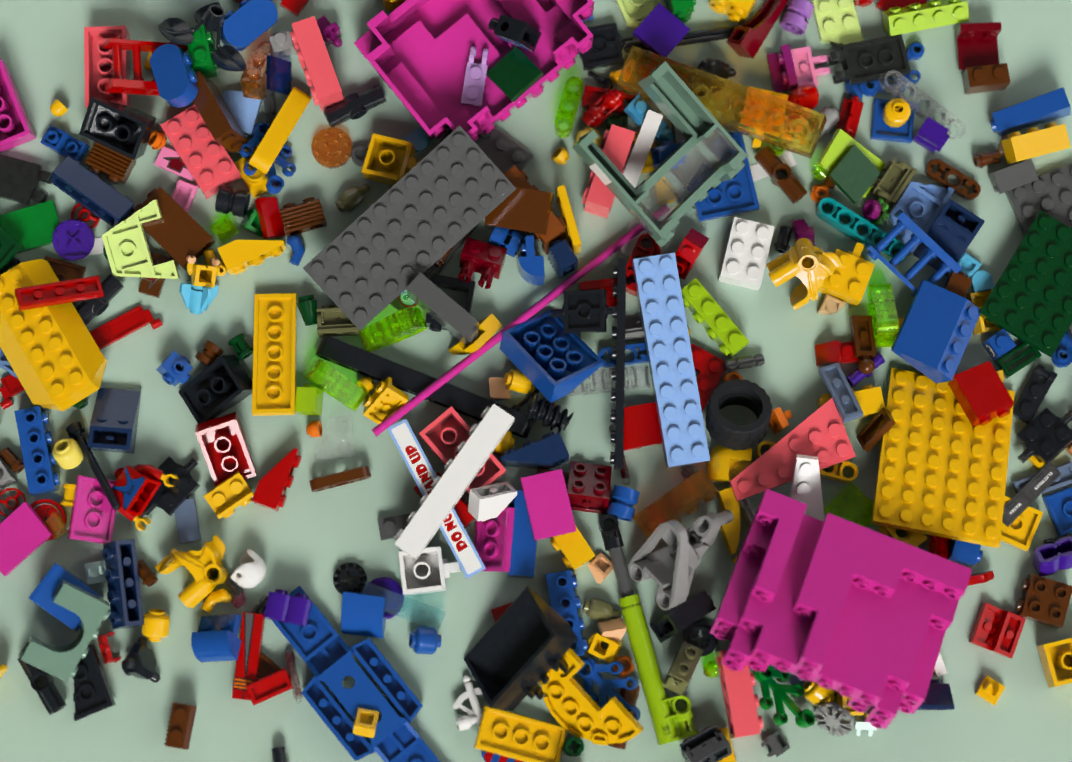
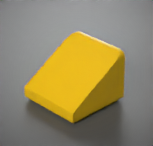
(365, 723)

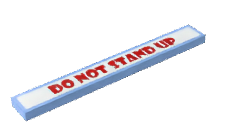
(424, 477)

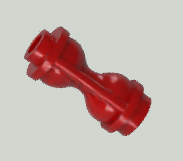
(595, 114)

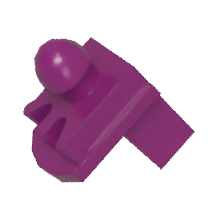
(329, 31)
(802, 230)

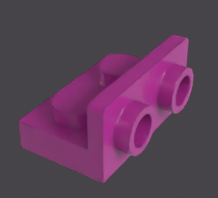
(782, 70)

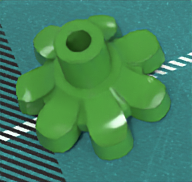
(884, 212)

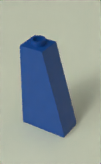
(1031, 112)

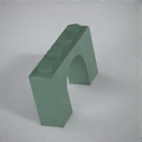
(63, 660)

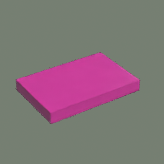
(548, 504)
(91, 512)
(20, 536)
(494, 541)

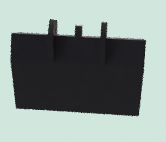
(520, 652)

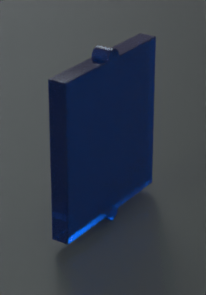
(278, 75)

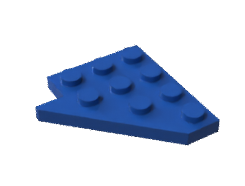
(731, 196)

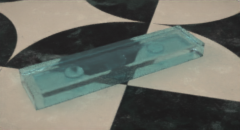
(408, 608)

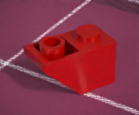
(689, 251)

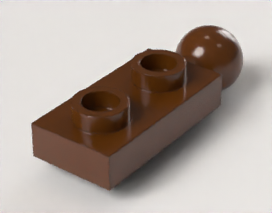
(863, 342)

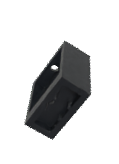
(451, 284)

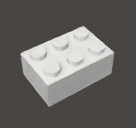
(746, 253)

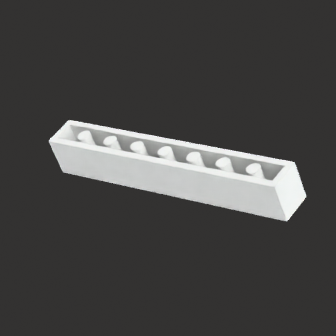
(454, 482)

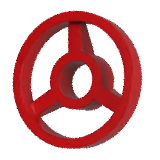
(90, 217)
(9, 498)

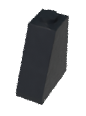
(683, 616)

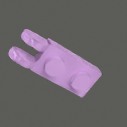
(475, 79)

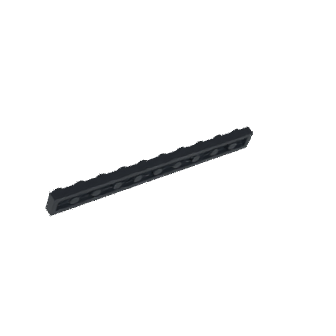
(618, 372)

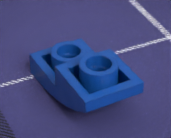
(64, 144)

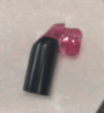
(240, 598)

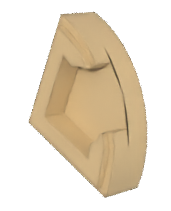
(830, 305)

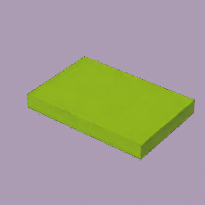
(838, 146)

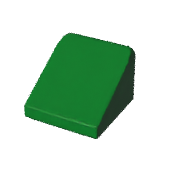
(251, 223)

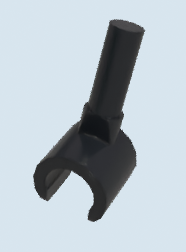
(606, 82)

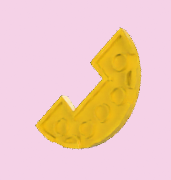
(580, 713)

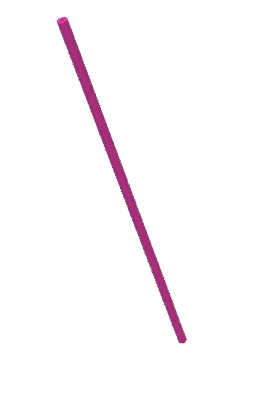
(498, 336)

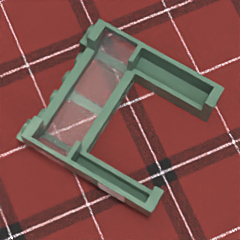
(686, 174)

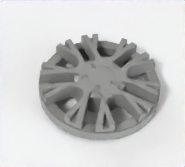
(832, 719)

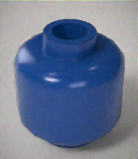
(424, 640)

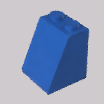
(46, 588)

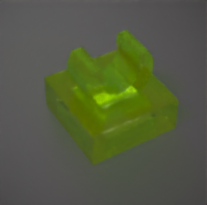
(224, 229)

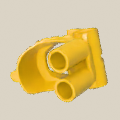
(806, 263)
(201, 566)

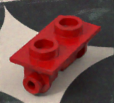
(850, 115)

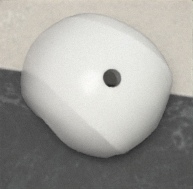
(251, 570)

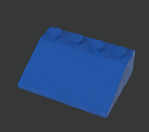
(936, 331)
(549, 356)

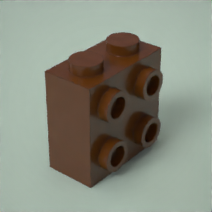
(1044, 600)

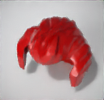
(805, 96)

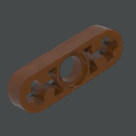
(942, 166)
(340, 479)

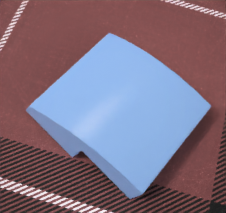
(243, 109)

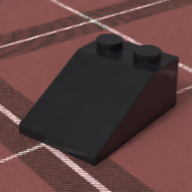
(118, 127)
(217, 389)

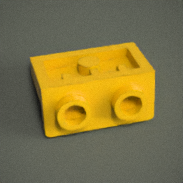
(383, 401)
(229, 495)

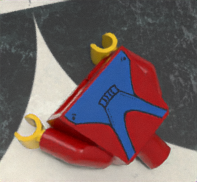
(136, 488)

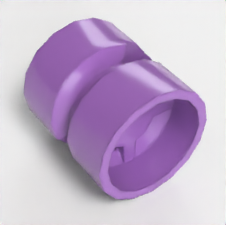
(796, 16)

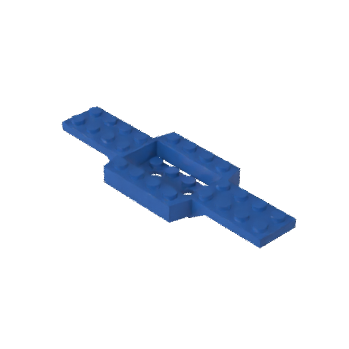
(331, 662)

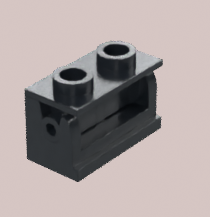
(706, 746)

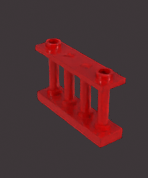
(137, 85)

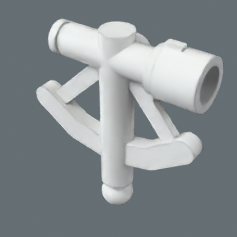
(472, 716)

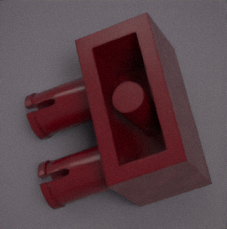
(483, 259)

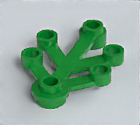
(804, 718)

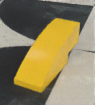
(731, 530)

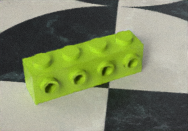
(924, 16)
(713, 318)

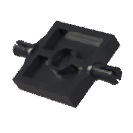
(606, 47)
(585, 311)
(1045, 436)
(172, 497)

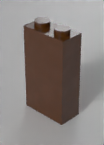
(218, 115)
(176, 230)

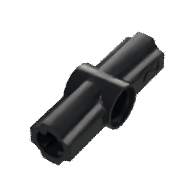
(354, 106)
(94, 307)
(49, 694)

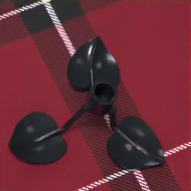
(211, 17)

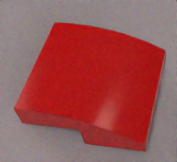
(641, 426)
(997, 630)

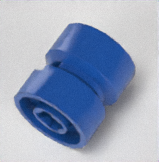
(500, 236)
(623, 503)

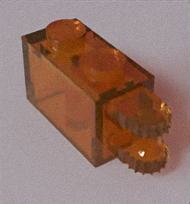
(254, 77)

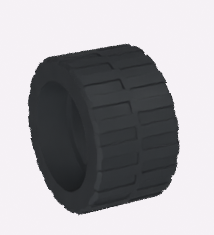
(738, 393)

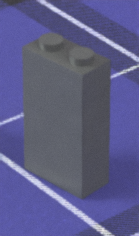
(443, 309)

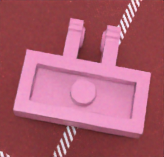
(804, 66)

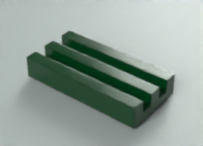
(1000, 361)

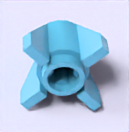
(197, 297)

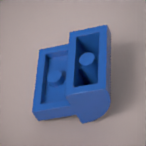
(531, 266)
(217, 638)

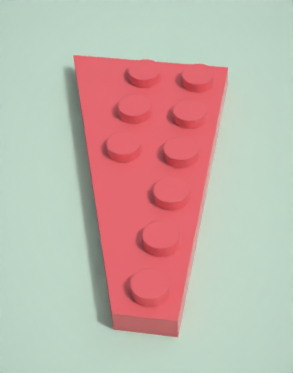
(817, 436)

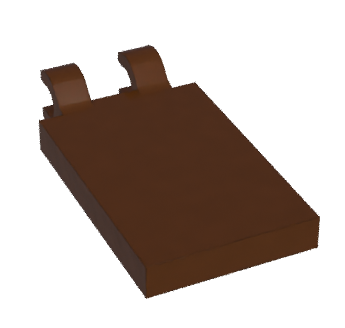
(523, 211)

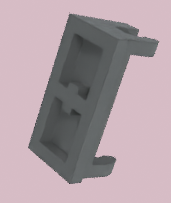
(1013, 176)

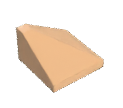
(600, 567)

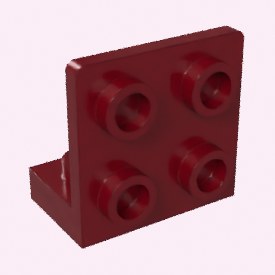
(977, 44)
(589, 487)

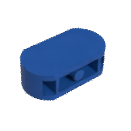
(248, 23)
(174, 75)

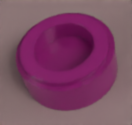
(871, 209)

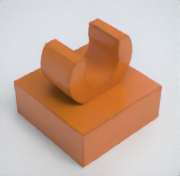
(779, 419)

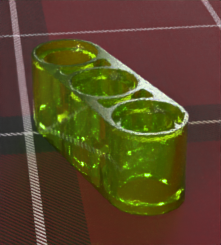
(572, 98)

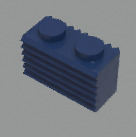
(562, 258)

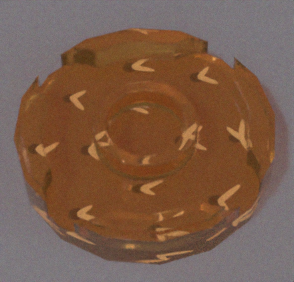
(332, 147)

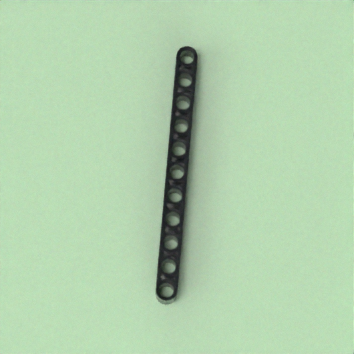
(414, 382)

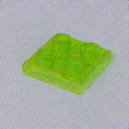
(852, 506)

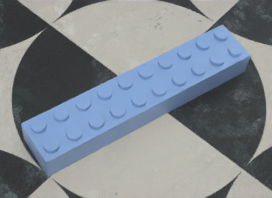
(670, 360)

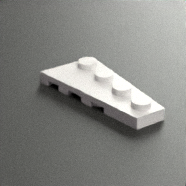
(807, 485)

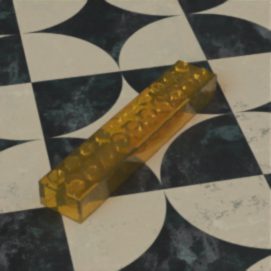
(734, 104)

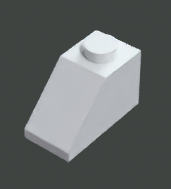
(490, 500)

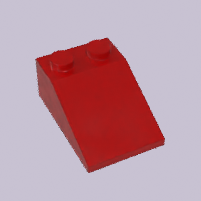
(225, 448)

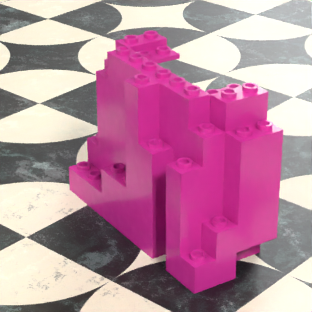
(426, 49)
(838, 607)

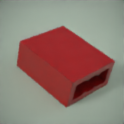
(981, 394)

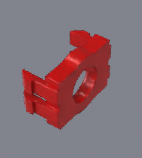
(105, 648)

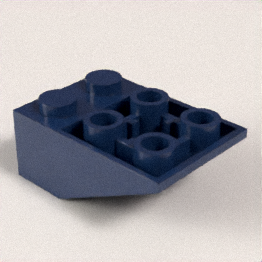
(952, 231)
(114, 421)
(542, 454)

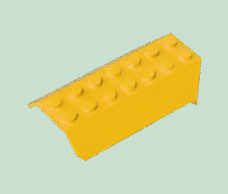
(47, 344)

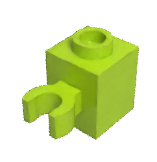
(309, 400)

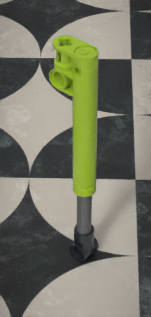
(666, 719)

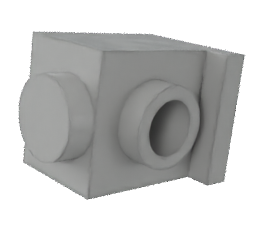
(280, 43)

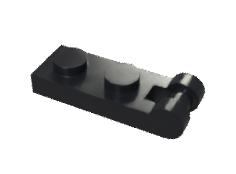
(1033, 394)

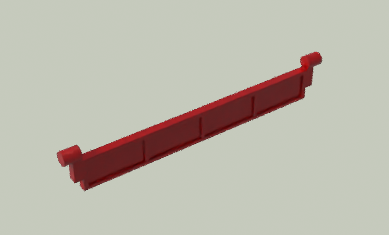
(103, 336)

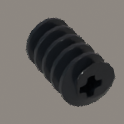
(548, 414)

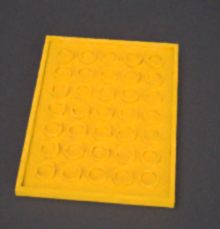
(939, 469)

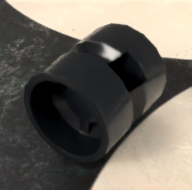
(232, 201)

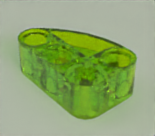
(883, 313)
(393, 329)
(334, 383)

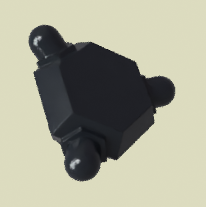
(717, 68)
(141, 662)

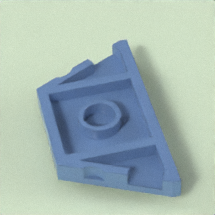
(921, 205)

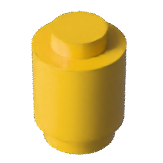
(518, 382)

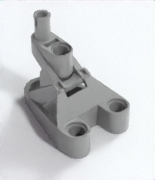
(677, 572)

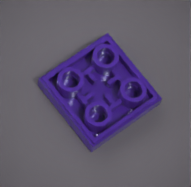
(661, 31)

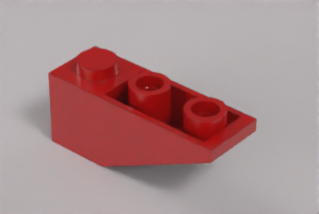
(274, 484)

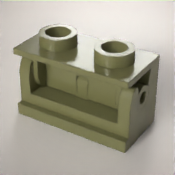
(893, 182)
(334, 322)
(682, 668)

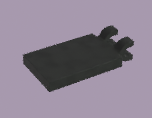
(869, 59)
(20, 180)

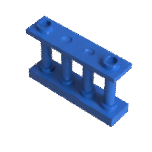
(917, 237)

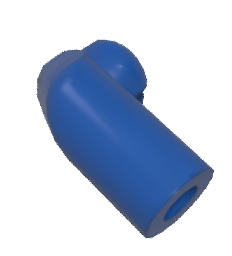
(853, 90)
(297, 247)

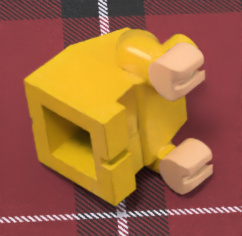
(202, 274)

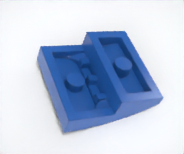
(363, 614)

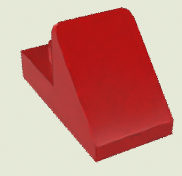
(834, 352)

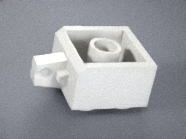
(426, 573)

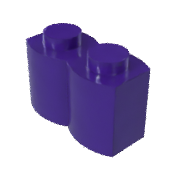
(931, 135)
(1052, 557)
(288, 608)

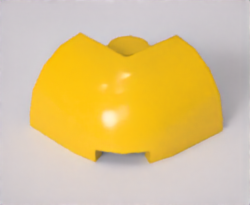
(727, 463)

